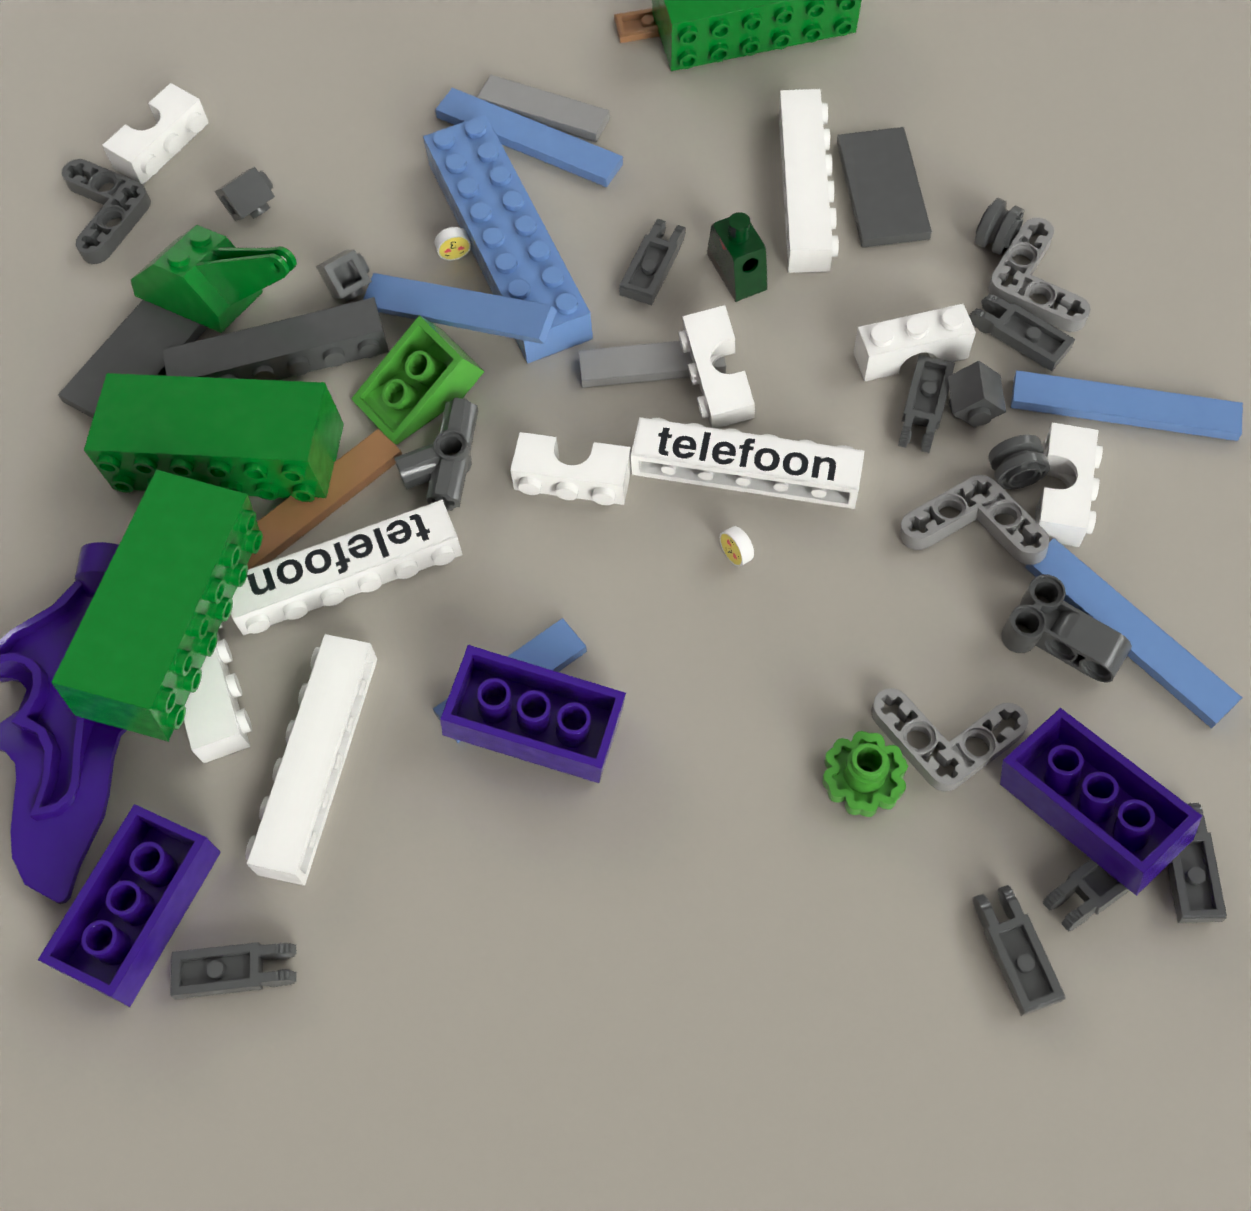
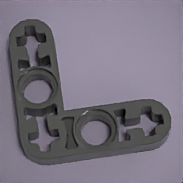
(124, 200)

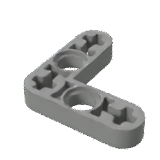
(1026, 284)
(982, 509)
(952, 752)

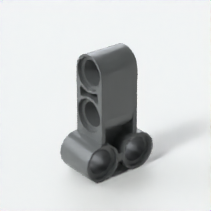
(1065, 632)

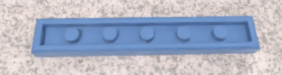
(534, 138)
(462, 308)
(1127, 405)
(1151, 646)

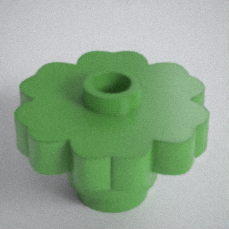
(864, 773)

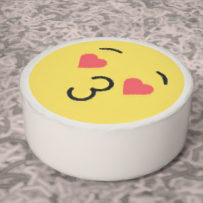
(452, 243)
(736, 546)

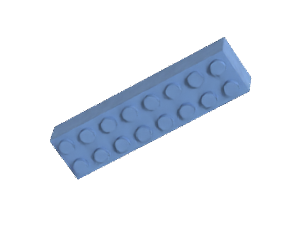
(506, 230)

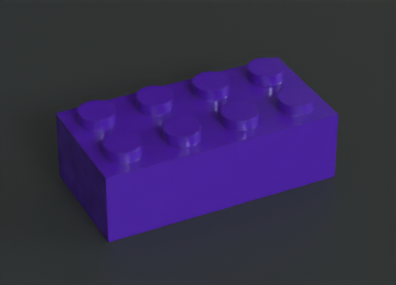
(532, 713)
(1099, 800)
(130, 905)

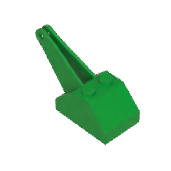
(209, 277)

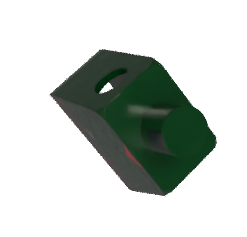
(736, 243)

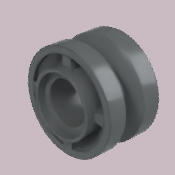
(999, 226)
(1019, 462)

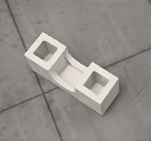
(144, 152)
(887, 344)
(724, 396)
(1072, 458)
(600, 478)

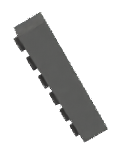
(285, 346)

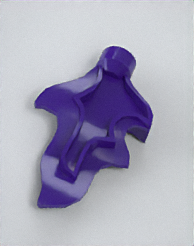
(58, 757)

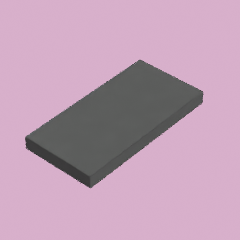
(883, 187)
(130, 350)

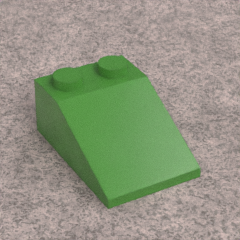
(416, 381)

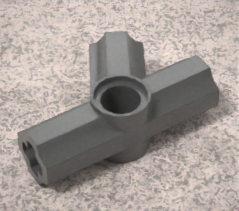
(435, 465)

